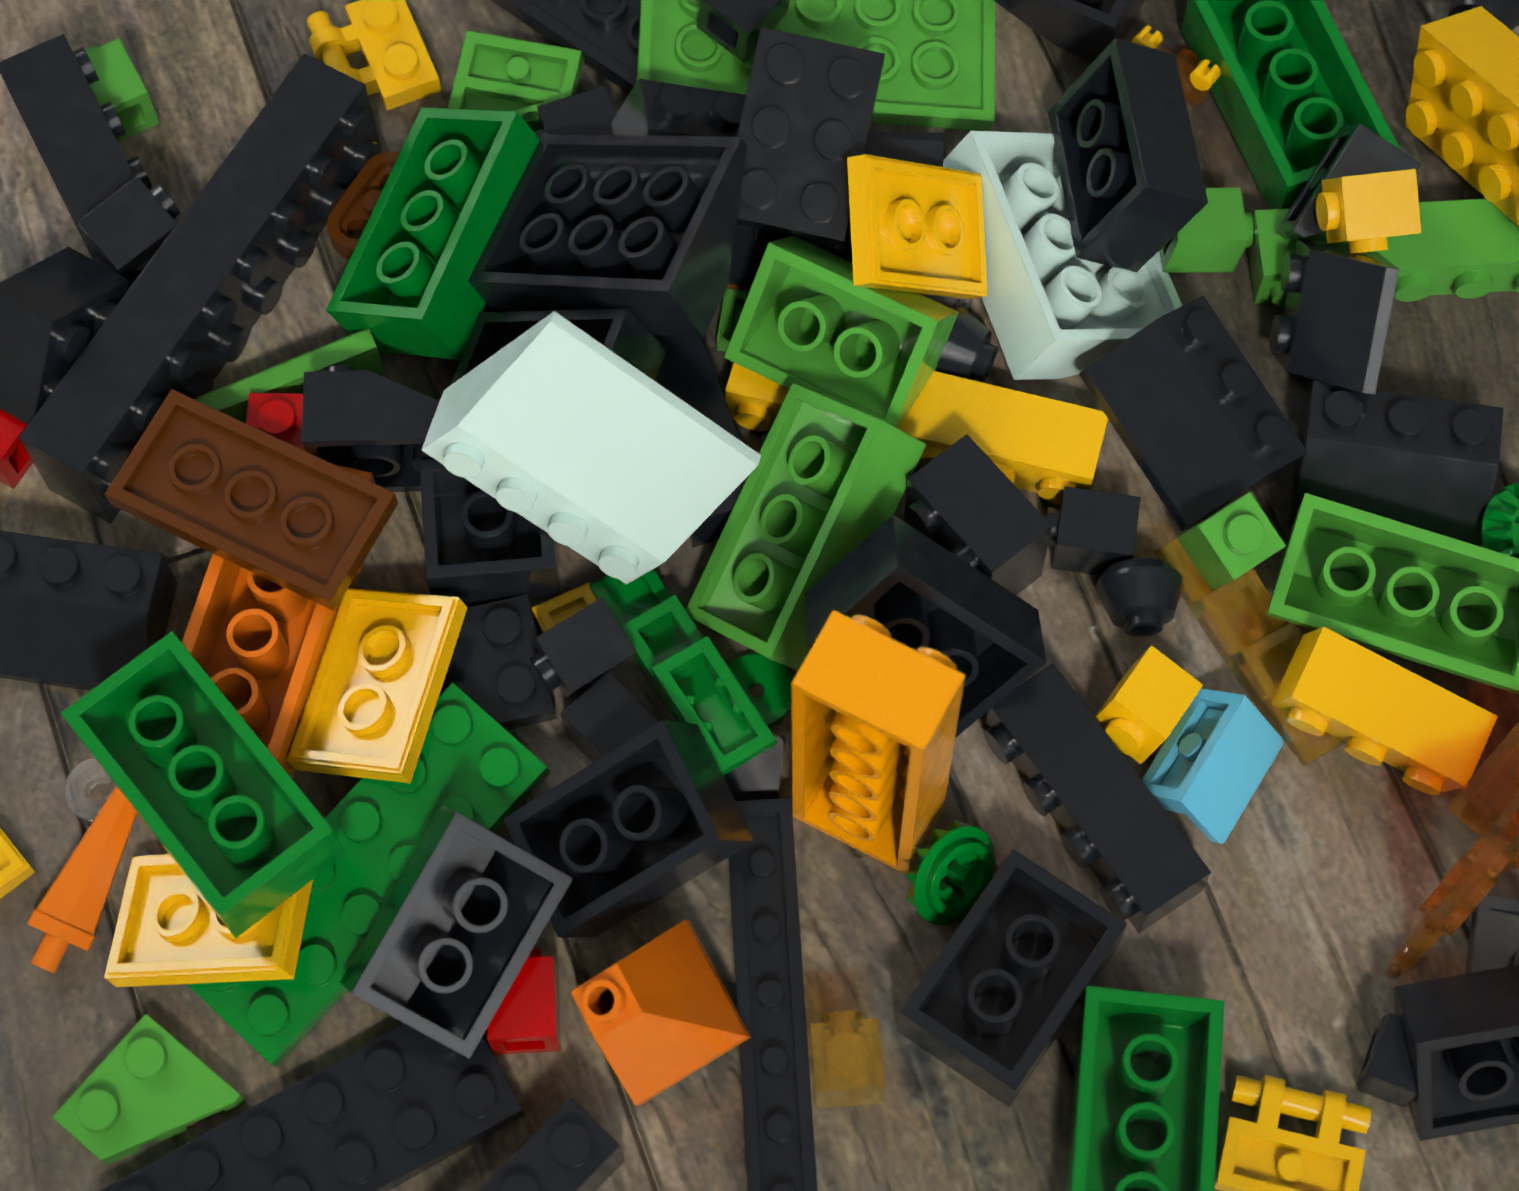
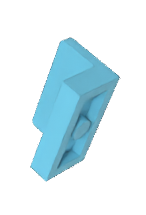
(1214, 761)

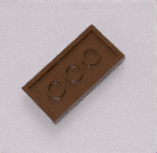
(252, 499)

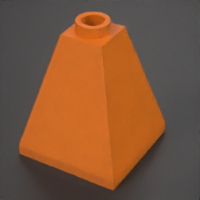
(660, 1013)

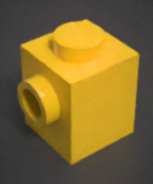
(1369, 209)
(1147, 704)

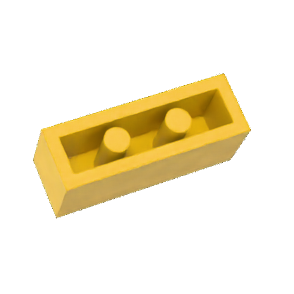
(1383, 712)

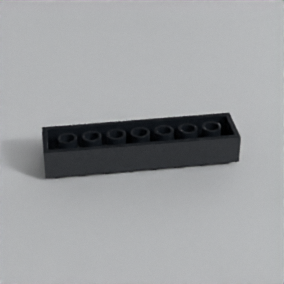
(206, 281)

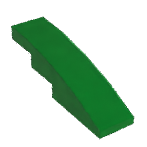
(686, 669)

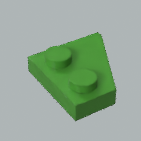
(513, 75)
(143, 1094)

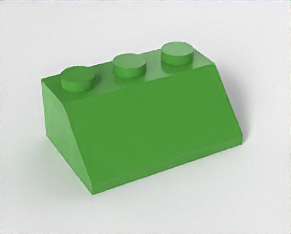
(836, 338)

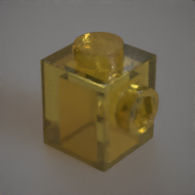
(847, 1060)

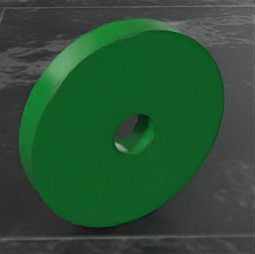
(773, 678)

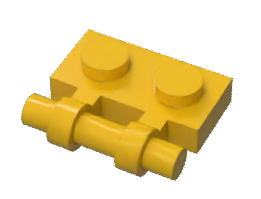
(390, 44)
(1274, 1159)

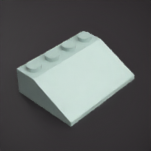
(1043, 301)
(587, 448)

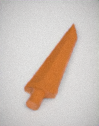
(80, 891)

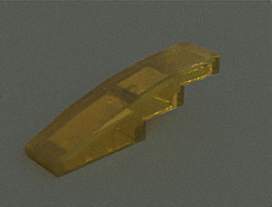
(1249, 642)

